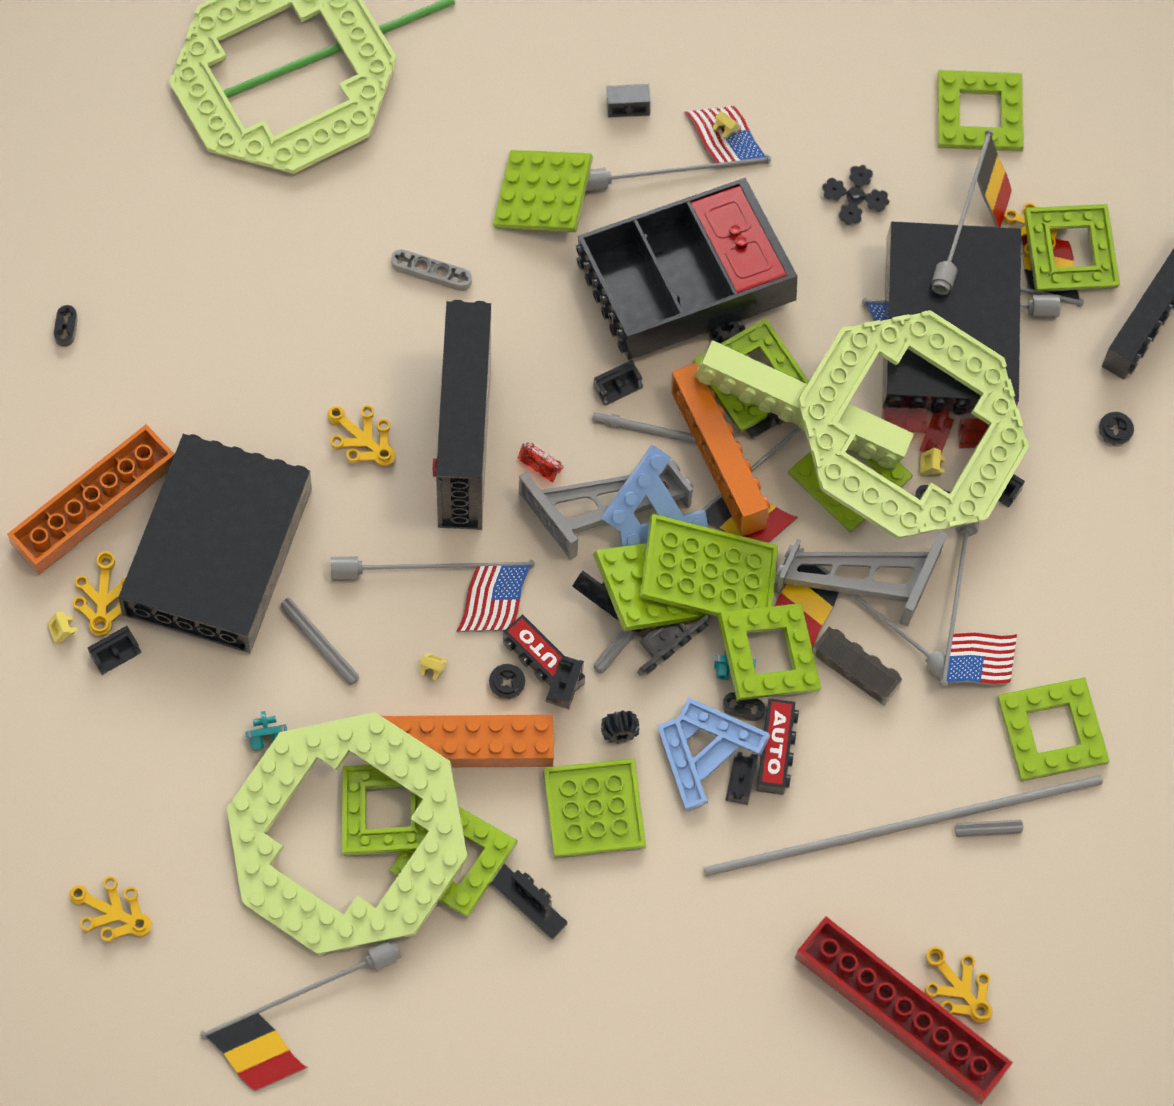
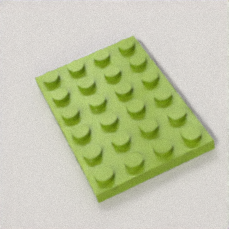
(706, 568)

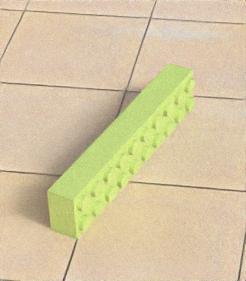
(779, 394)

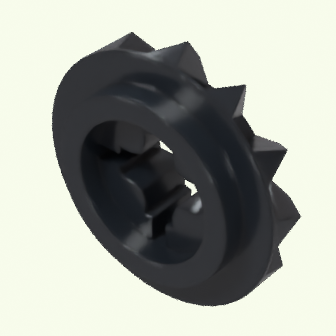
(1124, 424)
(507, 671)

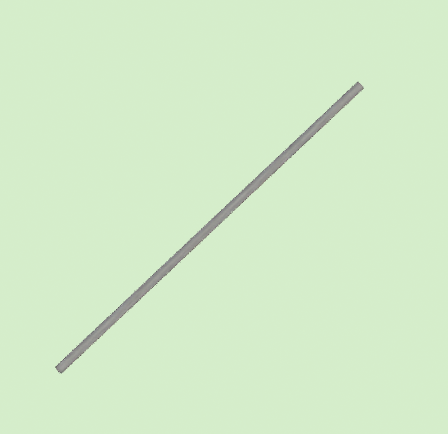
(903, 825)

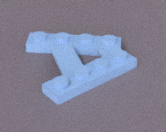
(642, 482)
(730, 734)

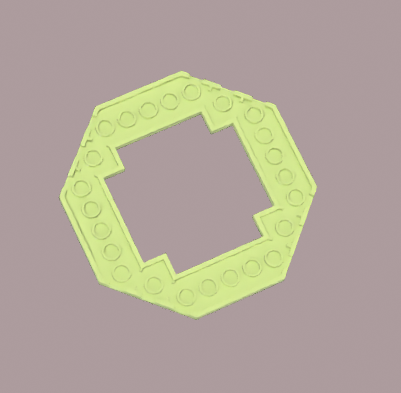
(311, 140)
(870, 492)
(417, 885)

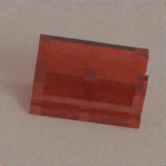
(910, 419)
(970, 432)

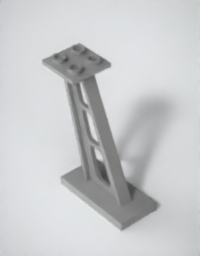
(564, 529)
(920, 562)

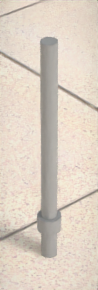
(615, 421)

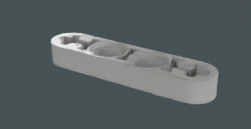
(430, 273)

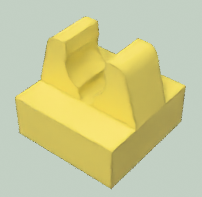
(727, 122)
(930, 462)
(60, 627)
(434, 662)

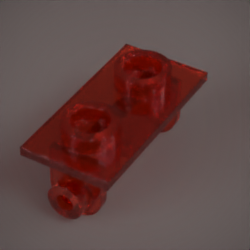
(937, 431)
(533, 458)

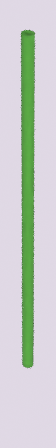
(332, 49)

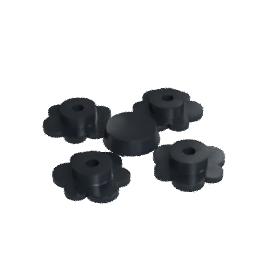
(855, 195)

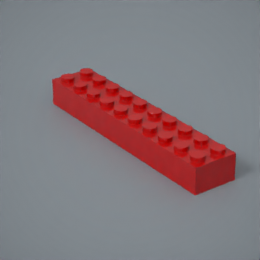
(903, 1010)

